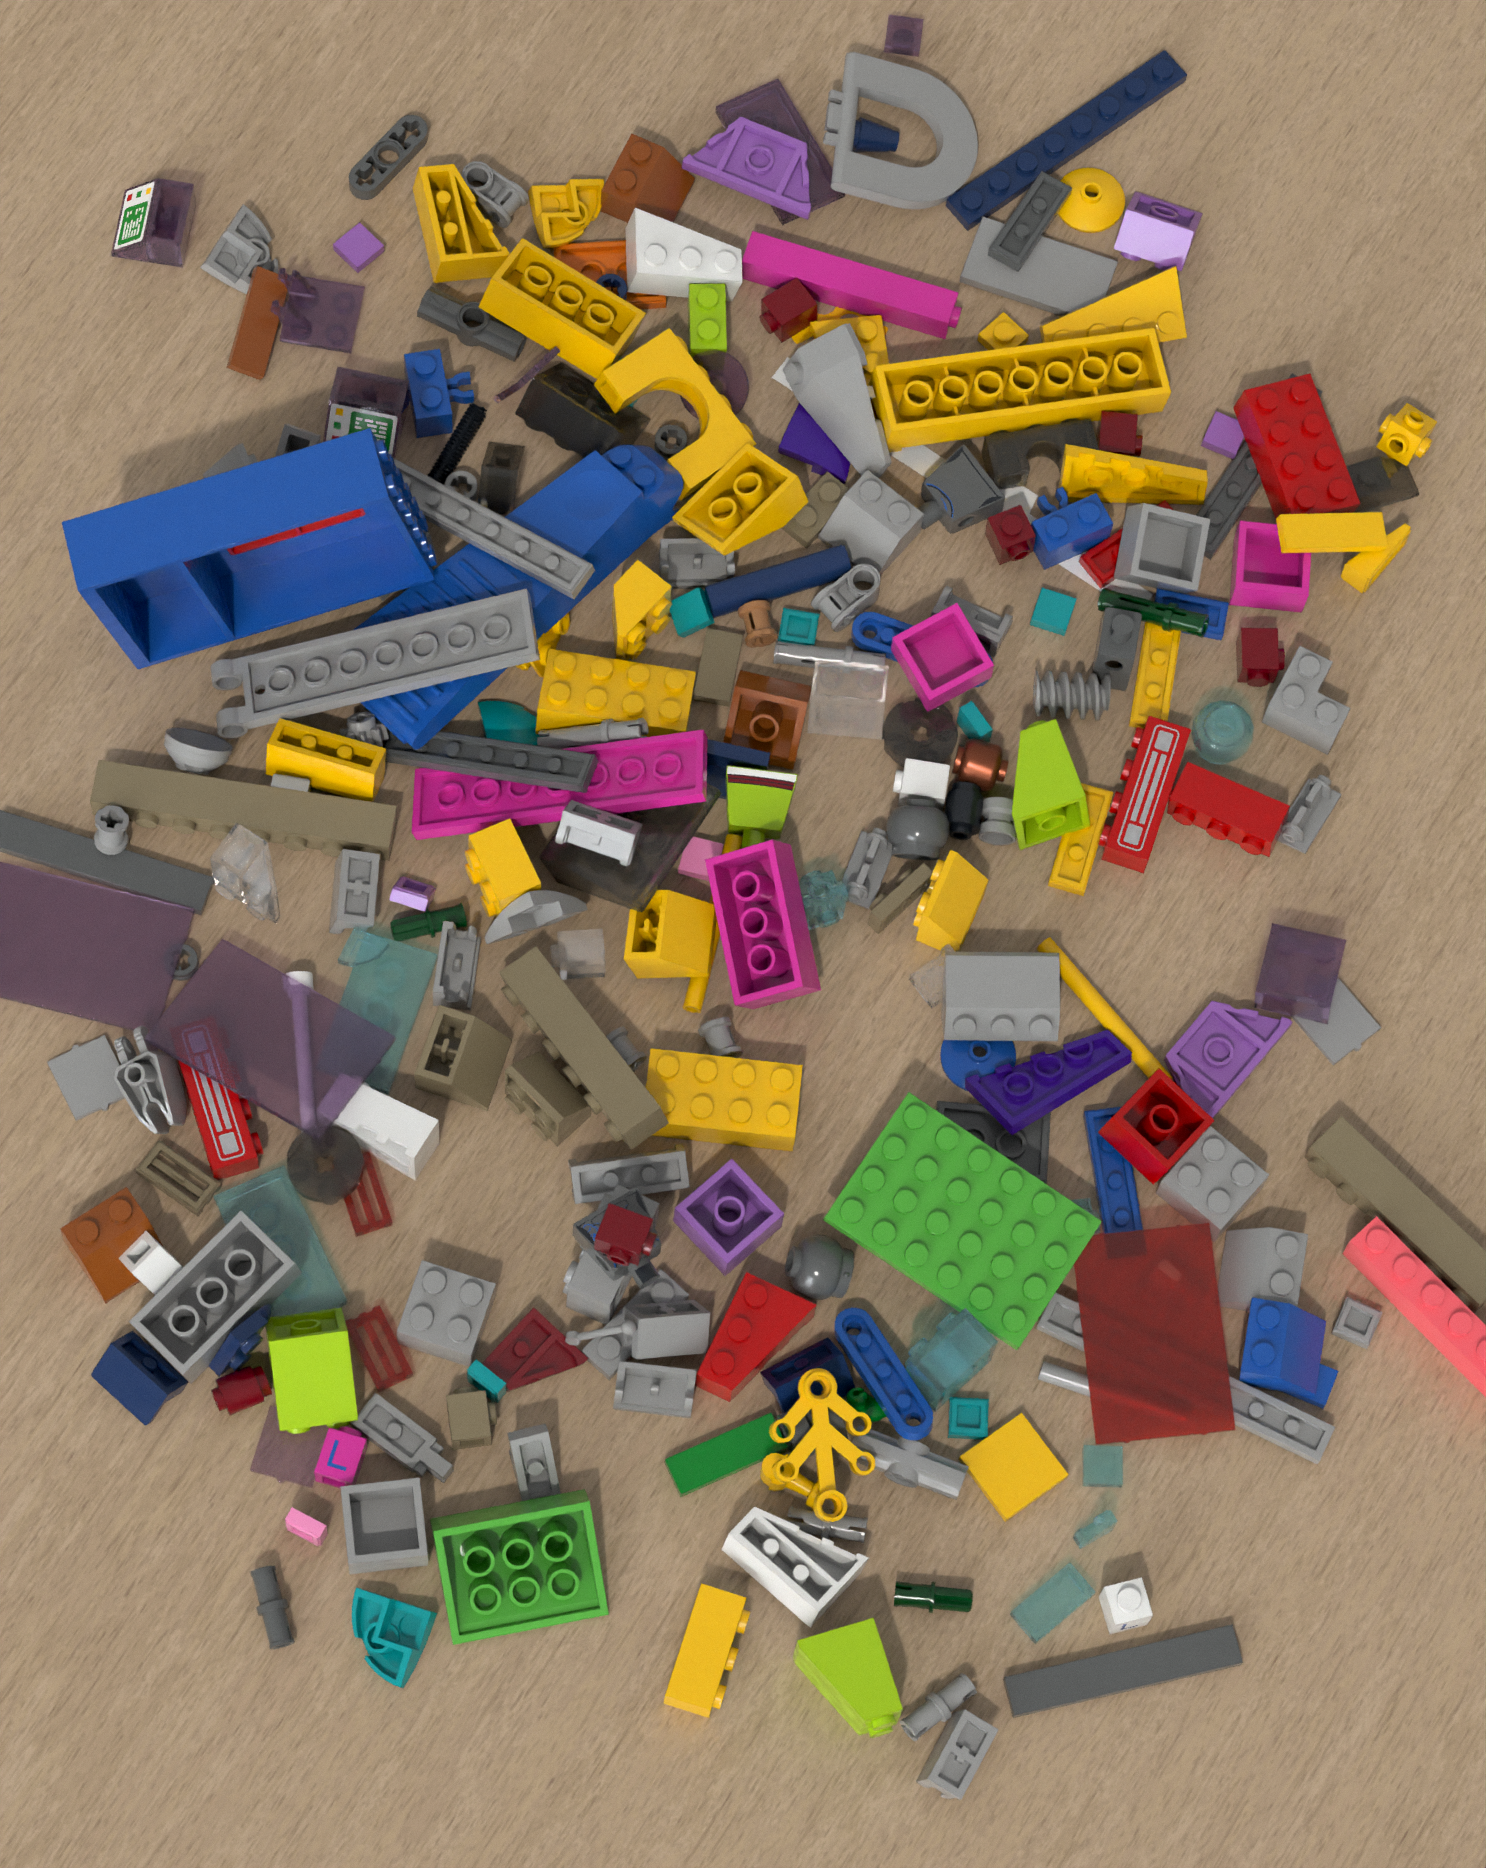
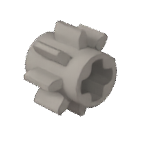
(365, 728)

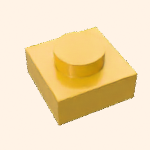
(1002, 334)

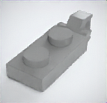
(402, 1438)

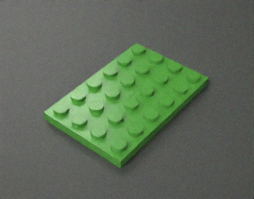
(962, 1220)

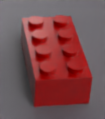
(1295, 448)

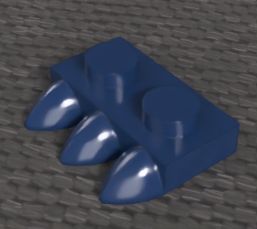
(240, 1342)

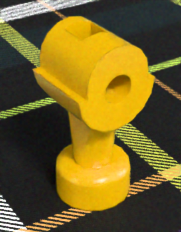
(800, 1485)

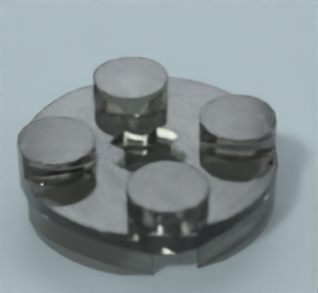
(912, 715)
(325, 1186)

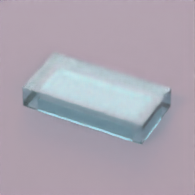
(1052, 1603)

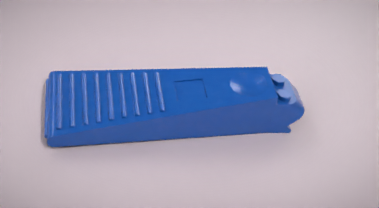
(592, 510)

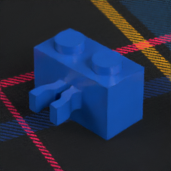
(433, 392)
(1070, 528)

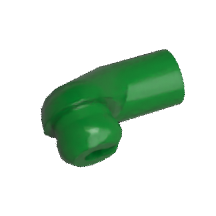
(865, 1403)

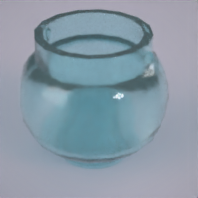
(1222, 732)

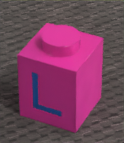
(341, 1457)

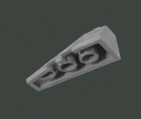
(833, 390)

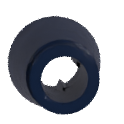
(874, 137)

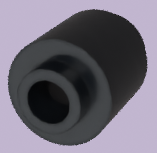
(964, 810)

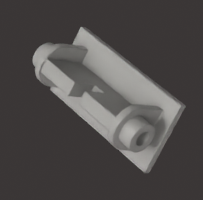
(1309, 813)
(867, 867)

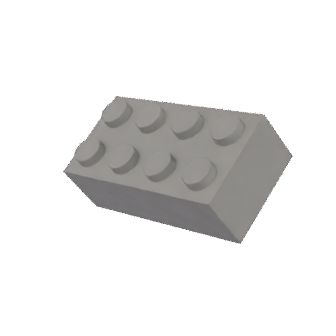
(214, 1295)

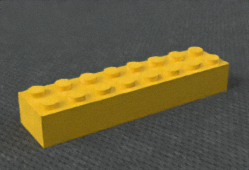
(1019, 387)

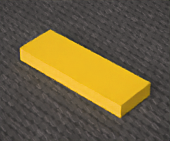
(1331, 532)
(1154, 675)
(1079, 848)

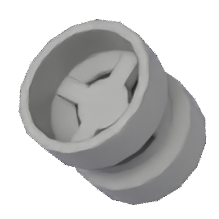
(998, 821)

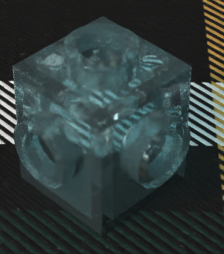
(823, 910)

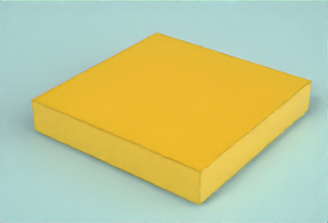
(1013, 1467)

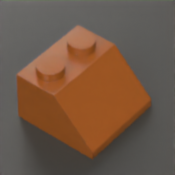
(645, 180)
(768, 716)
(102, 1237)

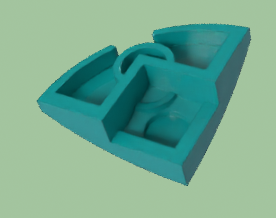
(507, 722)
(391, 1634)

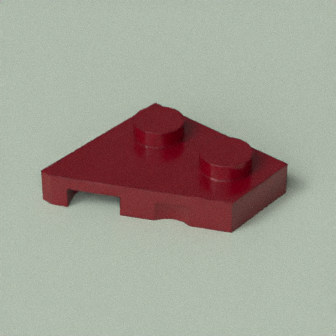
(532, 1353)

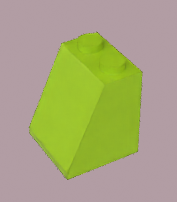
(1046, 788)
(311, 1370)
(852, 1675)

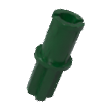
(427, 923)
(932, 1597)

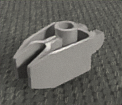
(150, 1083)

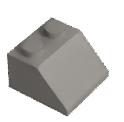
(872, 523)
(1261, 1265)

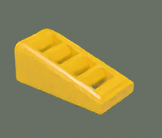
(1368, 565)

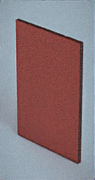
(1153, 1335)

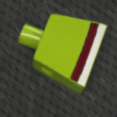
(757, 803)

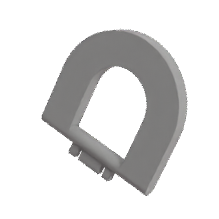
(915, 92)

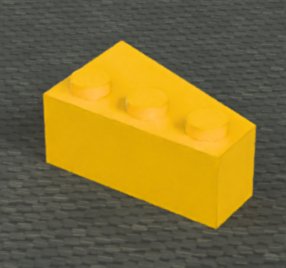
(453, 229)

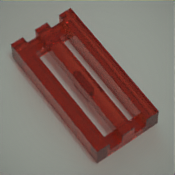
(372, 1225)
(365, 1320)

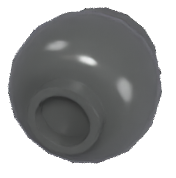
(917, 830)
(820, 1268)

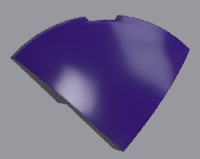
(810, 444)

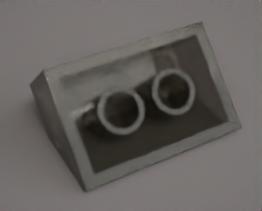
(577, 414)

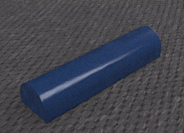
(778, 580)

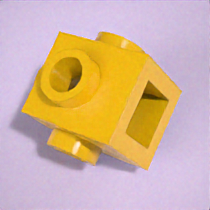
(1406, 434)

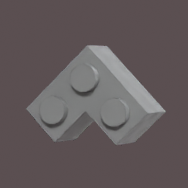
(1300, 708)

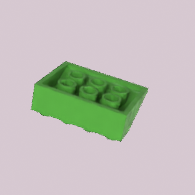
(519, 1566)

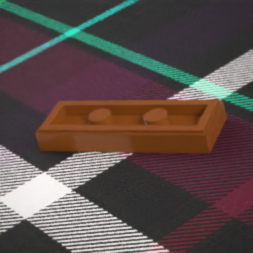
(257, 324)

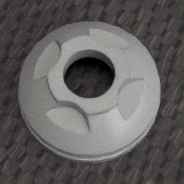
(196, 750)

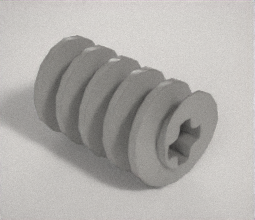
(1071, 694)

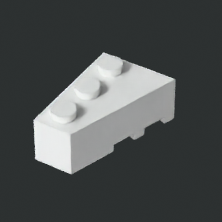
(669, 257)
(390, 1130)
(791, 1564)

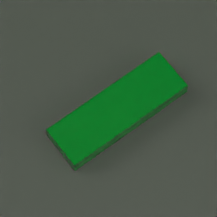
(723, 1455)

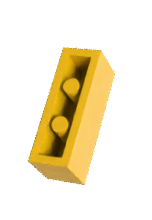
(327, 760)
(707, 1651)

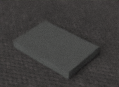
(1026, 1148)

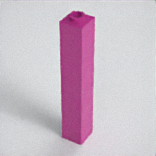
(852, 285)

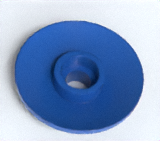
(960, 1061)

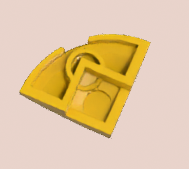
(564, 210)

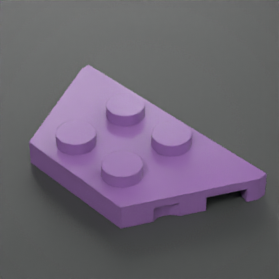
(757, 164)
(1222, 1052)

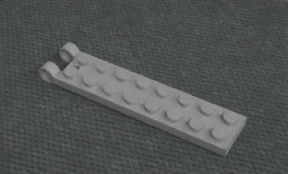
(377, 661)

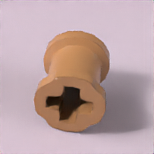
(757, 623)

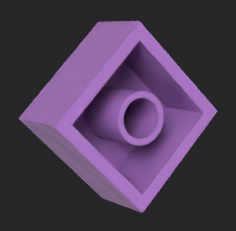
(728, 1217)

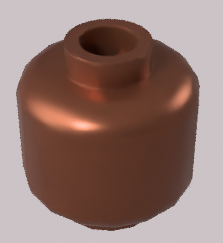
(980, 764)

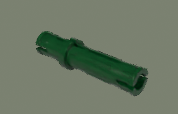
(1164, 615)

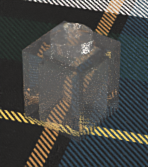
(579, 954)

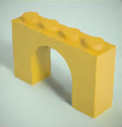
(669, 367)

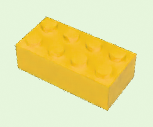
(561, 309)
(595, 688)
(725, 1098)

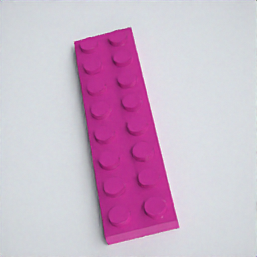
(627, 779)

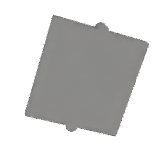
(1346, 1029)
(87, 1077)

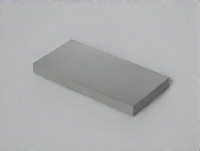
(1051, 279)

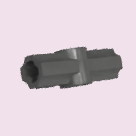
(452, 315)

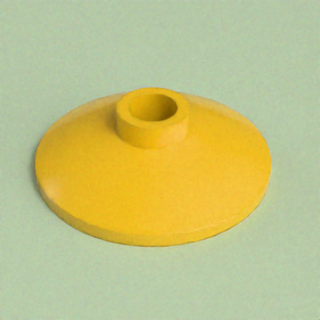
(1092, 213)

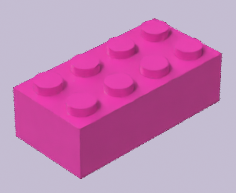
(762, 924)

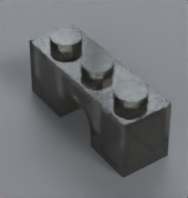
(1008, 453)

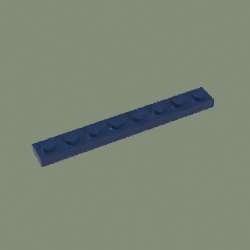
(1066, 140)

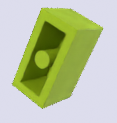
(706, 318)

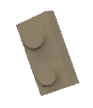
(814, 515)
(889, 907)

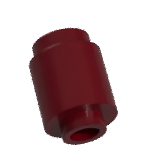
(241, 1389)

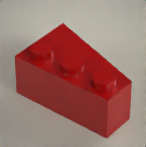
(751, 1333)

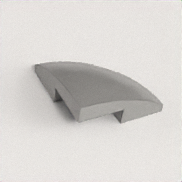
(240, 251)
(533, 912)

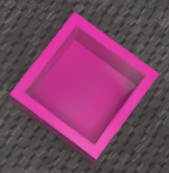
(1264, 574)
(942, 657)

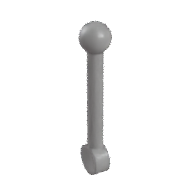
(574, 1338)

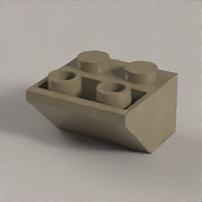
(462, 1058)
(545, 1098)

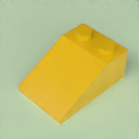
(743, 502)

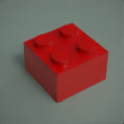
(1156, 1126)

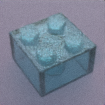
(950, 1357)

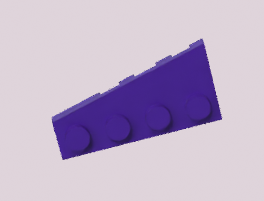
(1035, 1088)

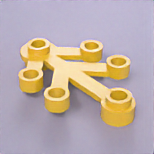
(822, 1438)

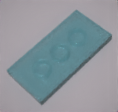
(390, 997)
(279, 1213)

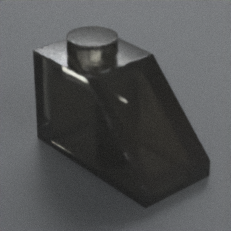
(500, 477)
(1381, 483)

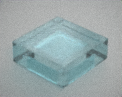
(1102, 1466)

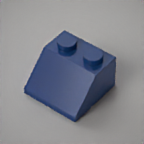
(1282, 1348)

